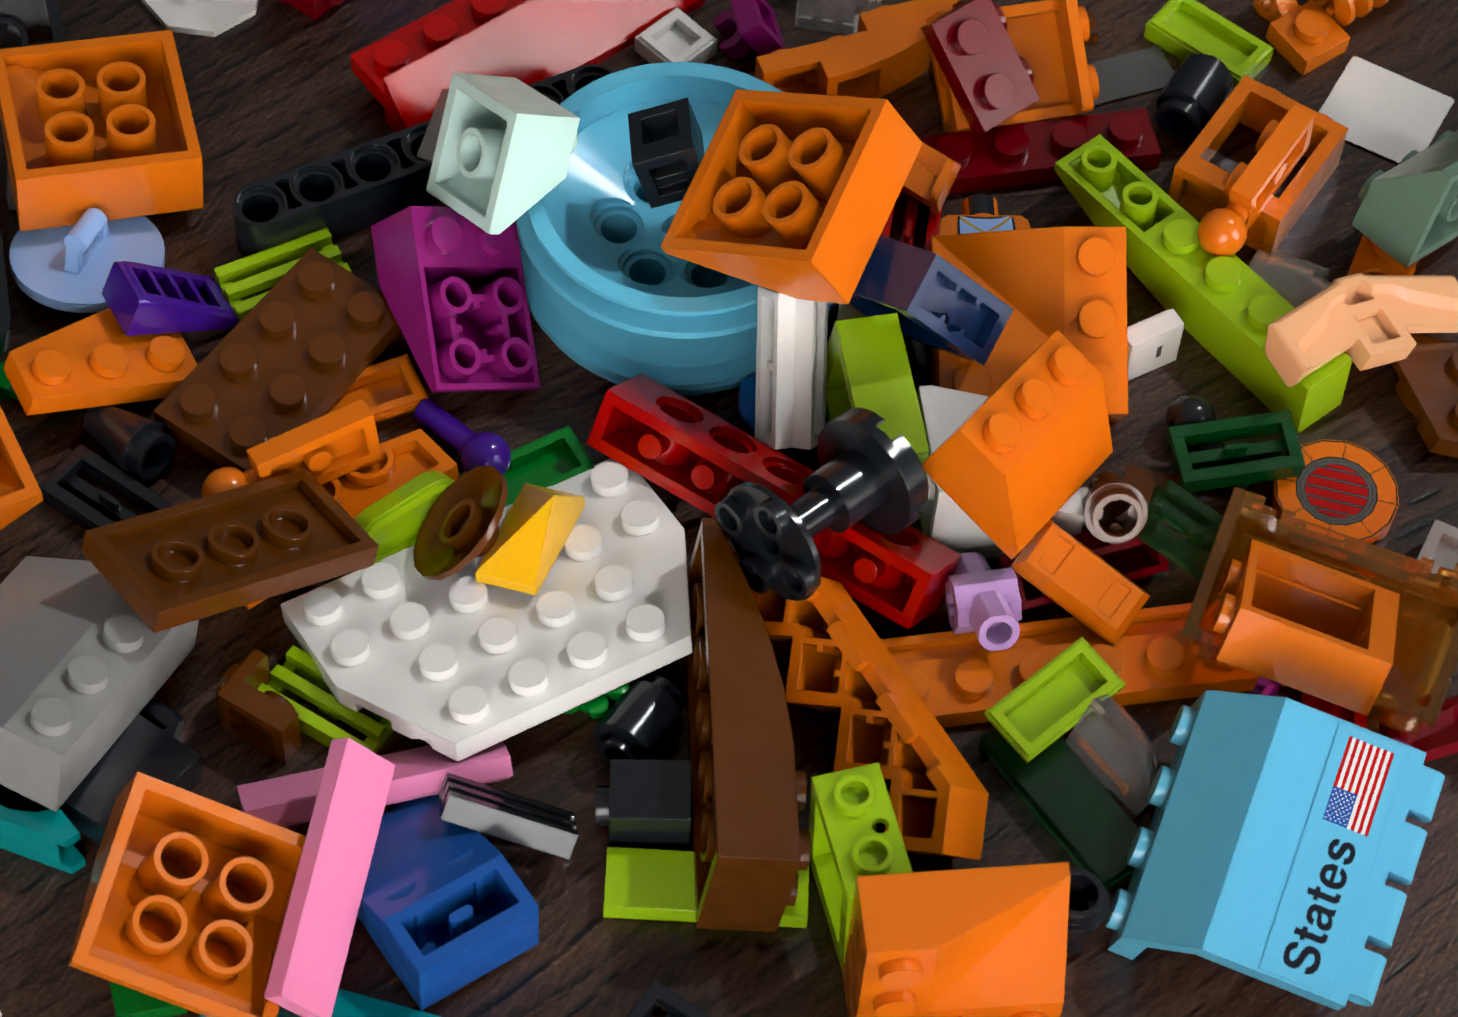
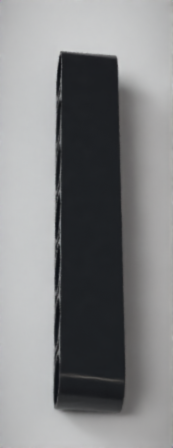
(356, 184)

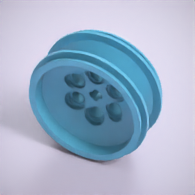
(597, 256)

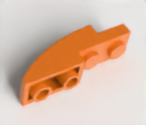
(867, 64)

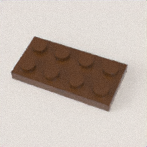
(281, 362)
(228, 549)

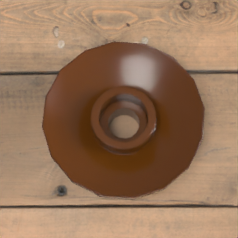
(461, 523)

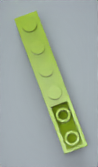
(1214, 296)

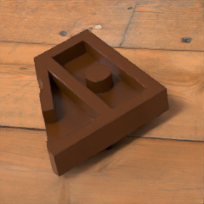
(1431, 392)

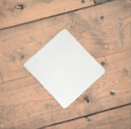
(1385, 110)

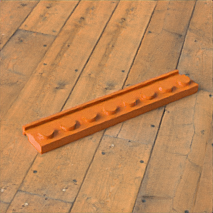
(965, 680)

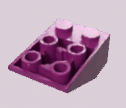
(458, 299)

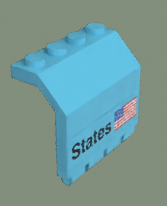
(1277, 846)

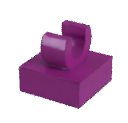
(753, 26)

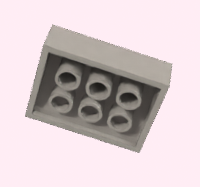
(72, 673)

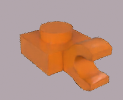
(1302, 33)

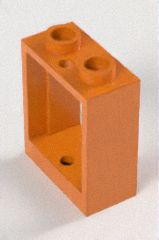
(1200, 184)
(1306, 626)

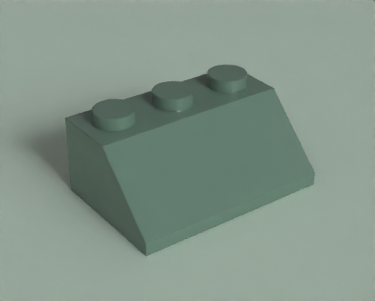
(1413, 204)

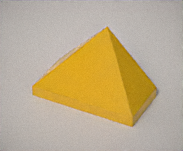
(530, 539)

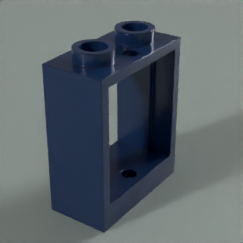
(931, 300)

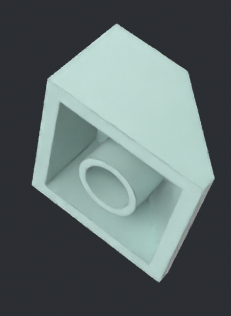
(499, 149)

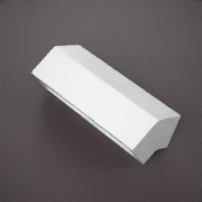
(790, 370)

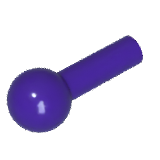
(475, 449)

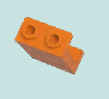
(1052, 43)

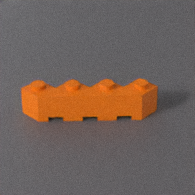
(848, 670)

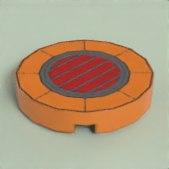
(1340, 490)

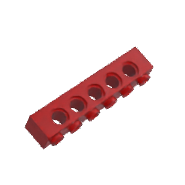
(706, 457)

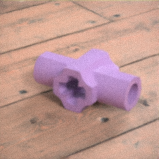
(984, 602)

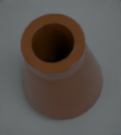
(1114, 509)

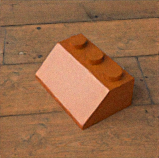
(1027, 445)

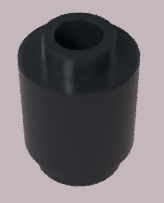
(1193, 96)
(640, 720)

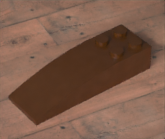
(738, 752)

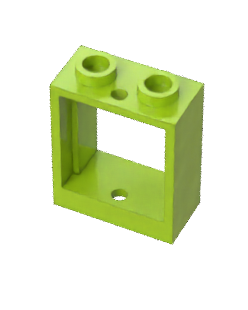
(873, 372)
(846, 843)

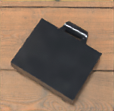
(145, 746)

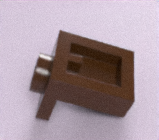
(254, 716)

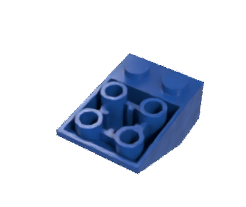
(442, 902)

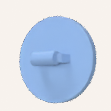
(72, 262)

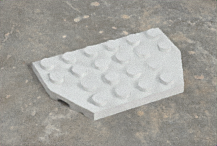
(489, 661)

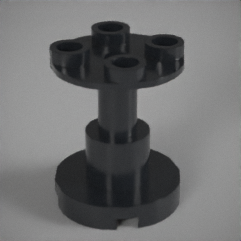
(859, 479)

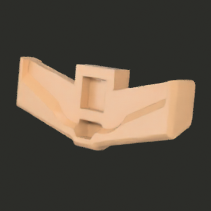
(1365, 318)

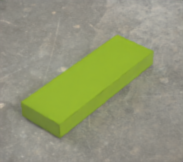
(662, 887)

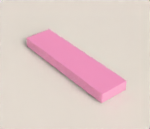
(416, 775)
(330, 880)

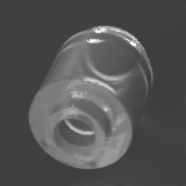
(1290, 275)

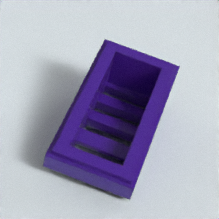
(154, 300)

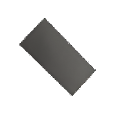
(1132, 74)

